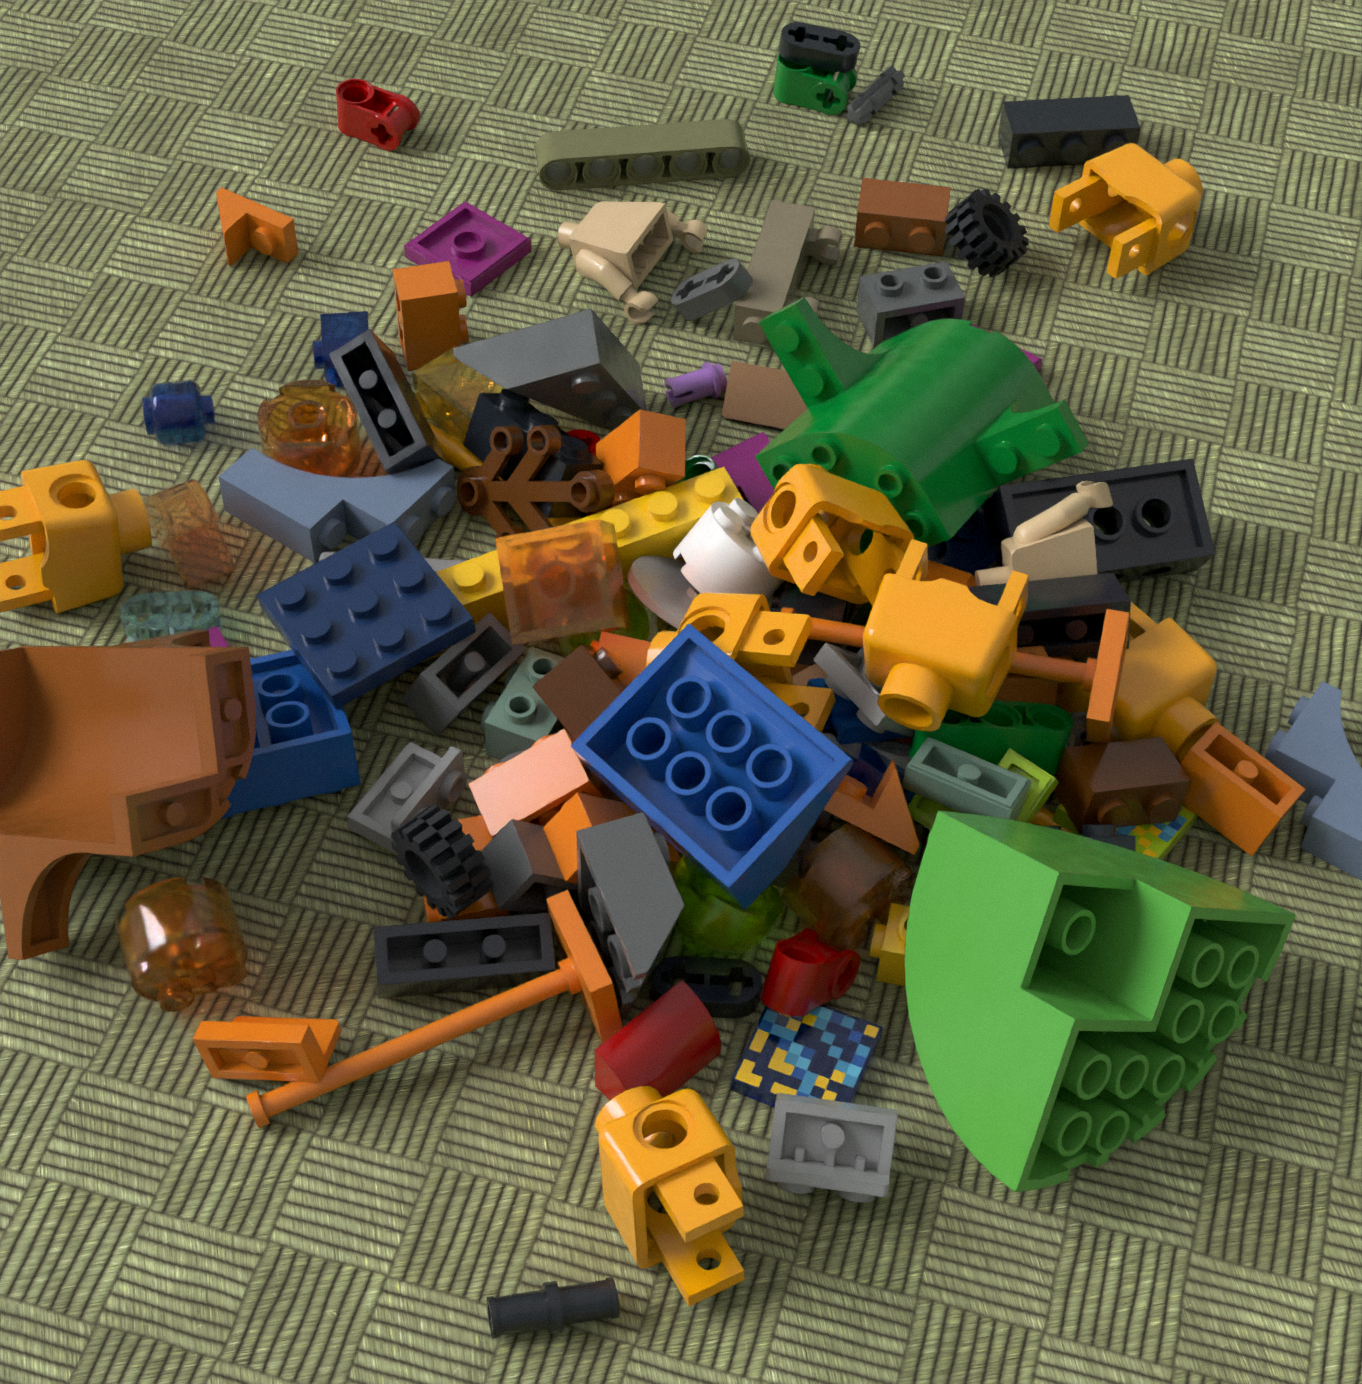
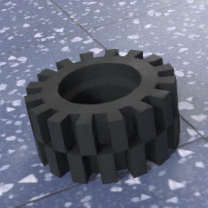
(986, 233)
(441, 861)

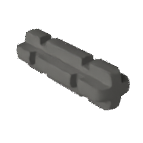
(875, 95)

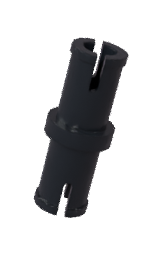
(552, 1307)

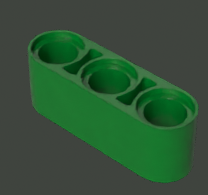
(1028, 728)

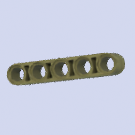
(641, 154)

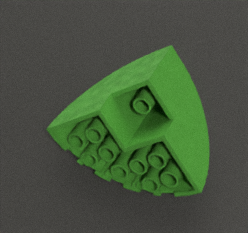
(1070, 988)

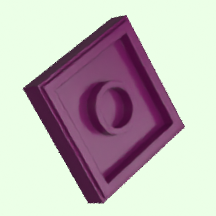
(472, 243)

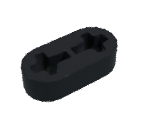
(819, 47)
(711, 981)

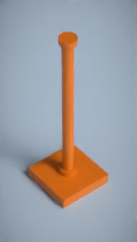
(1097, 676)
(578, 972)

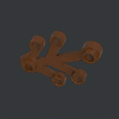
(481, 489)

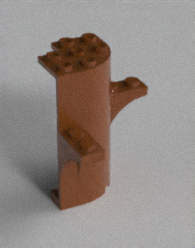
(110, 759)

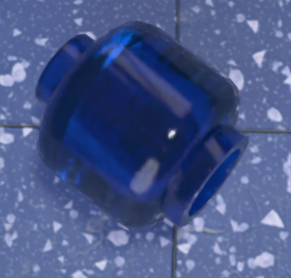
(178, 412)

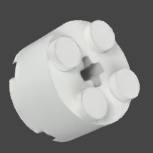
(723, 554)

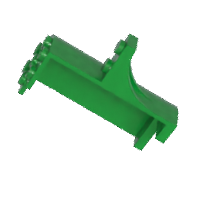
(919, 418)

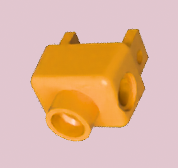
(1142, 215)
(72, 534)
(814, 534)
(759, 642)
(939, 643)
(1160, 686)
(691, 1165)

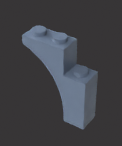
(317, 511)
(1322, 762)

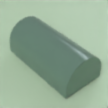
(965, 782)

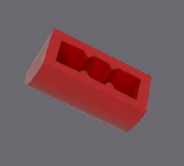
(659, 1046)

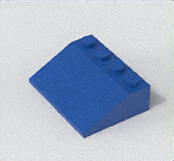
(299, 741)
(715, 764)

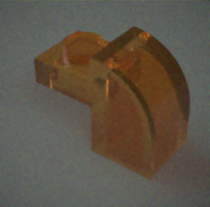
(188, 526)

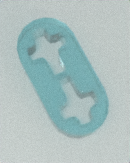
(168, 614)

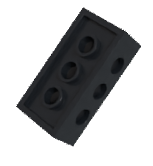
(1130, 548)

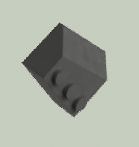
(565, 365)
(626, 900)

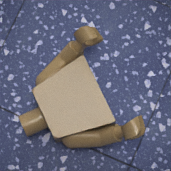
(623, 243)
(1053, 542)

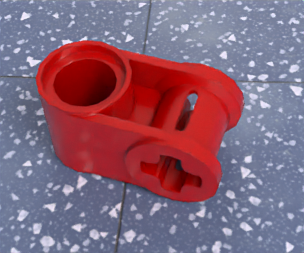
(371, 115)
(807, 974)

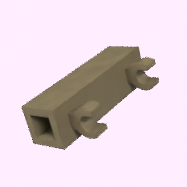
(779, 263)

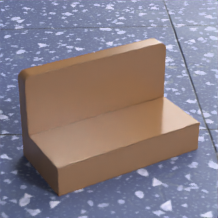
(761, 396)

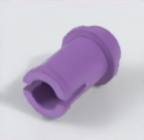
(696, 385)

